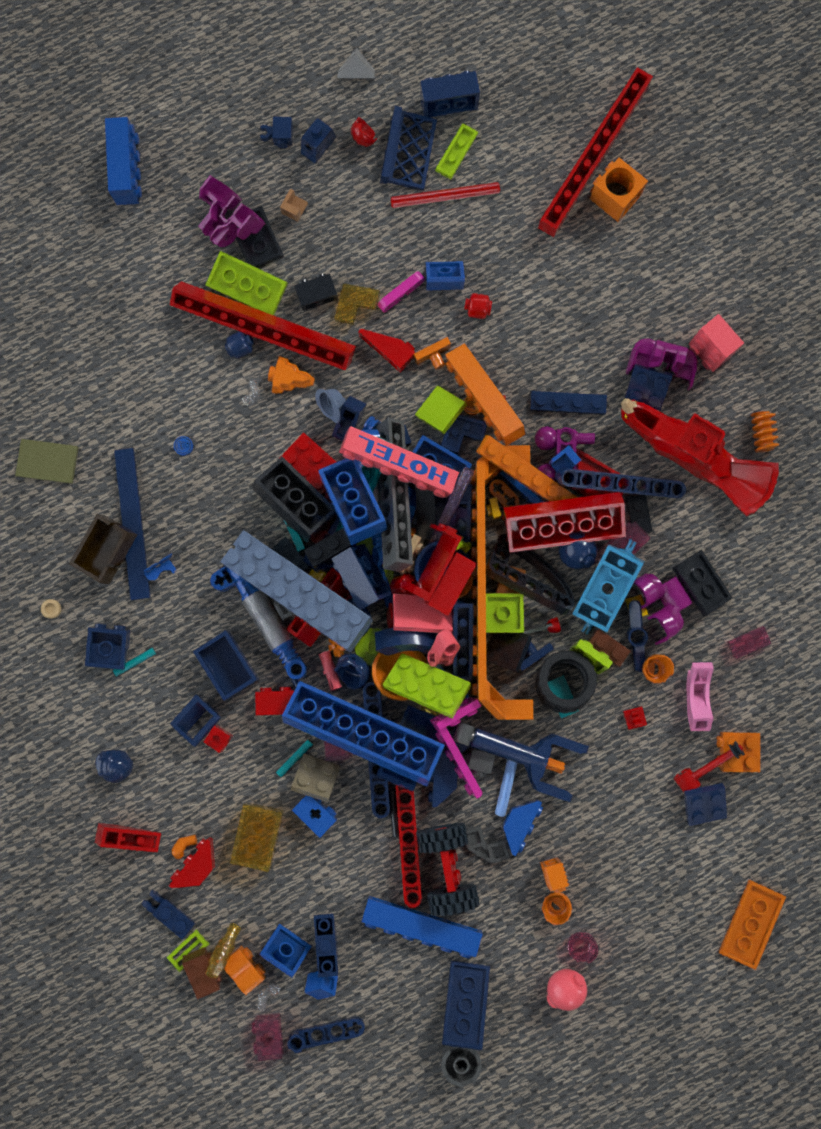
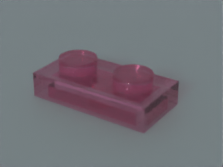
(749, 642)

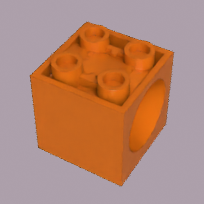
(625, 175)

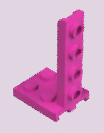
(469, 708)

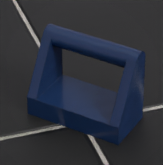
(190, 715)

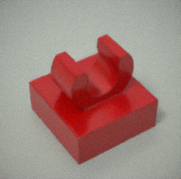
(634, 718)

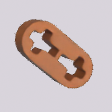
(506, 490)

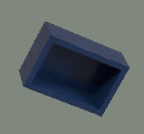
(226, 665)

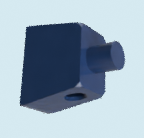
(319, 138)

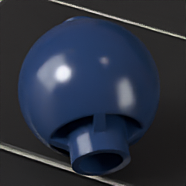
(578, 554)

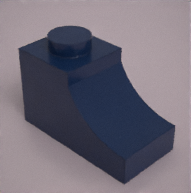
(350, 415)

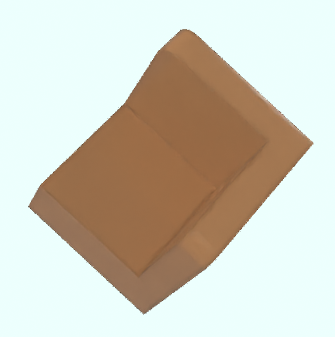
(293, 206)

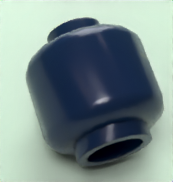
(239, 345)

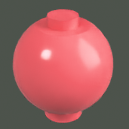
(566, 990)

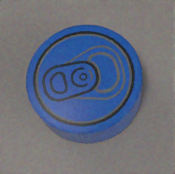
(183, 446)

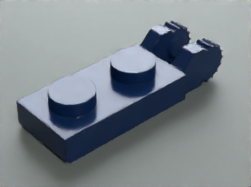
(169, 915)

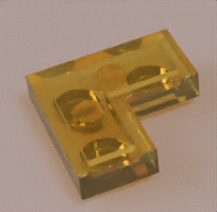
(352, 298)

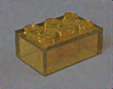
(257, 836)

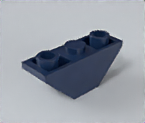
(443, 780)
(326, 945)

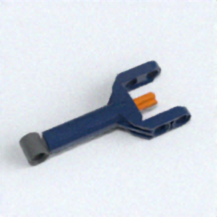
(533, 757)

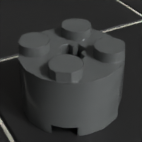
(465, 1072)

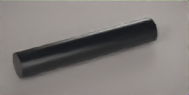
(394, 813)

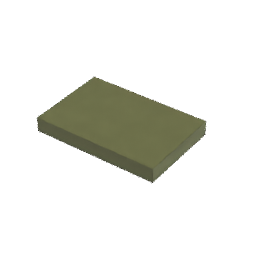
(46, 461)

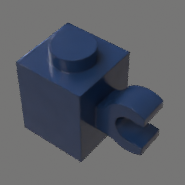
(280, 132)

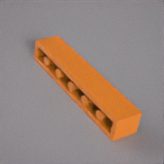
(485, 395)

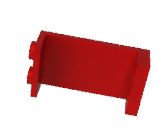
(437, 563)

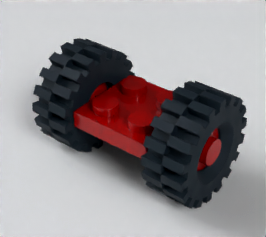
(455, 896)

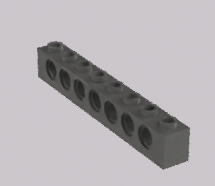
(395, 506)

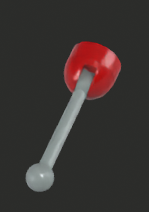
(552, 626)

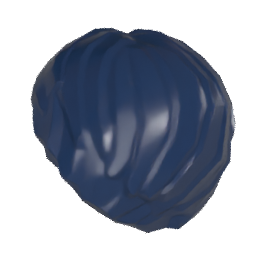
(352, 670)
(113, 765)

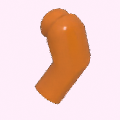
(180, 845)

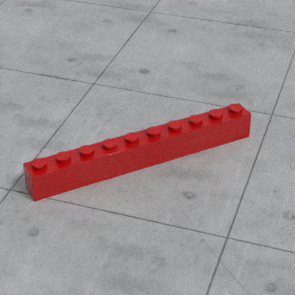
(595, 152)
(262, 325)

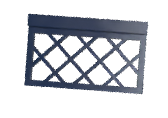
(392, 149)

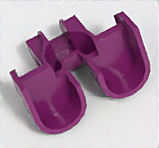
(223, 230)
(653, 353)
(672, 596)

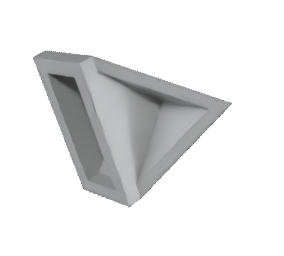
(356, 67)

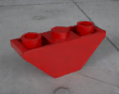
(196, 866)

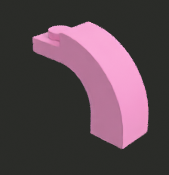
(698, 699)

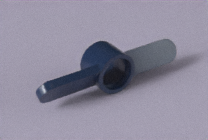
(636, 624)

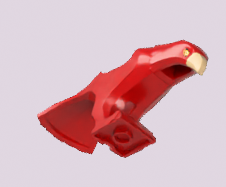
(700, 450)

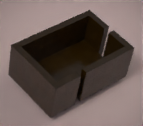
(103, 549)

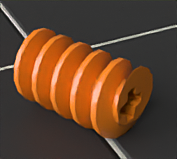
(764, 430)

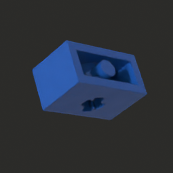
(317, 824)

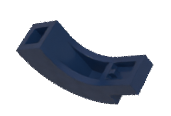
(394, 641)

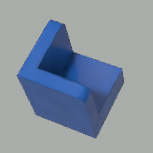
(565, 459)
(320, 987)

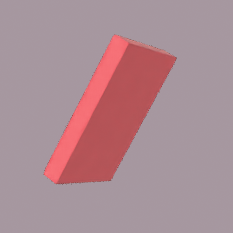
(414, 615)

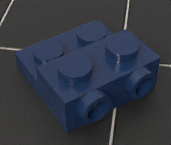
(107, 646)

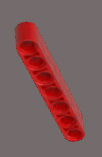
(405, 847)

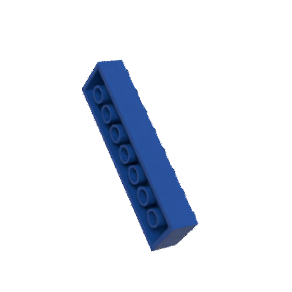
(363, 733)

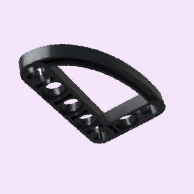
(563, 594)

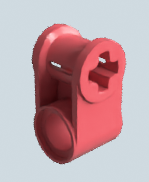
(443, 649)

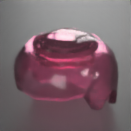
(585, 954)

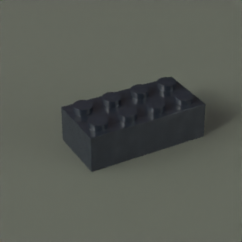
(294, 499)

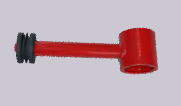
(690, 780)

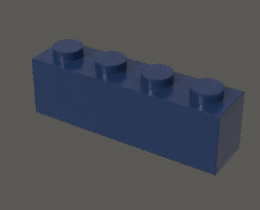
(463, 632)

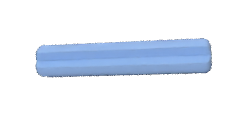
(505, 789)

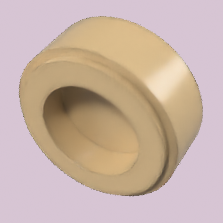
(51, 608)

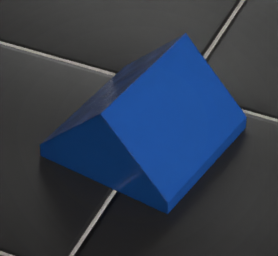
(445, 275)
(285, 950)

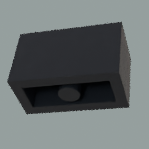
(316, 291)

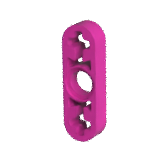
(404, 288)

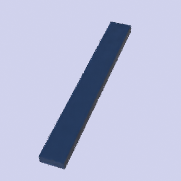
(132, 520)

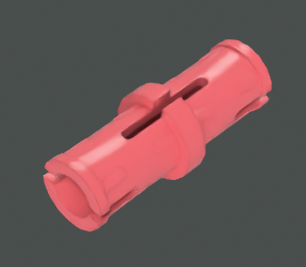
(328, 666)

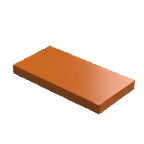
(752, 924)

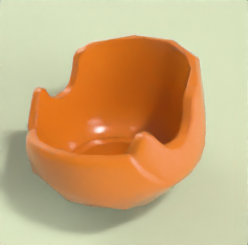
(665, 668)
(559, 916)

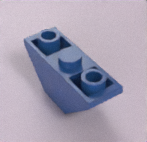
(519, 824)

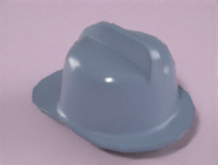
(330, 403)

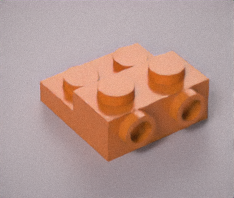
(751, 746)

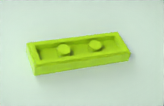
(456, 151)

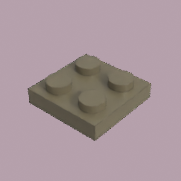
(315, 777)

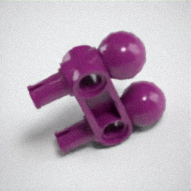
(548, 438)

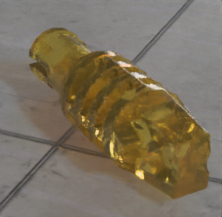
(222, 951)

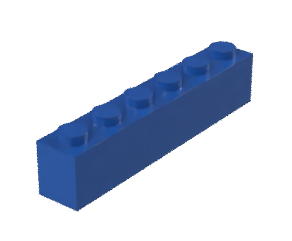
(422, 926)

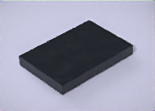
(260, 247)
(702, 583)

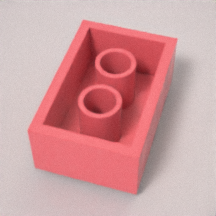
(715, 343)

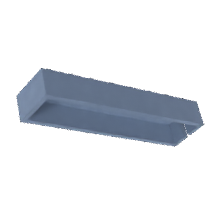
(297, 591)

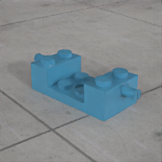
(617, 568)

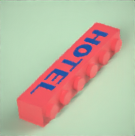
(398, 462)

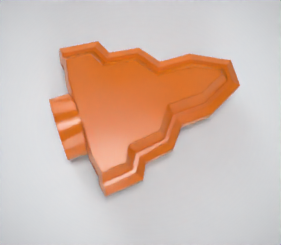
(288, 377)

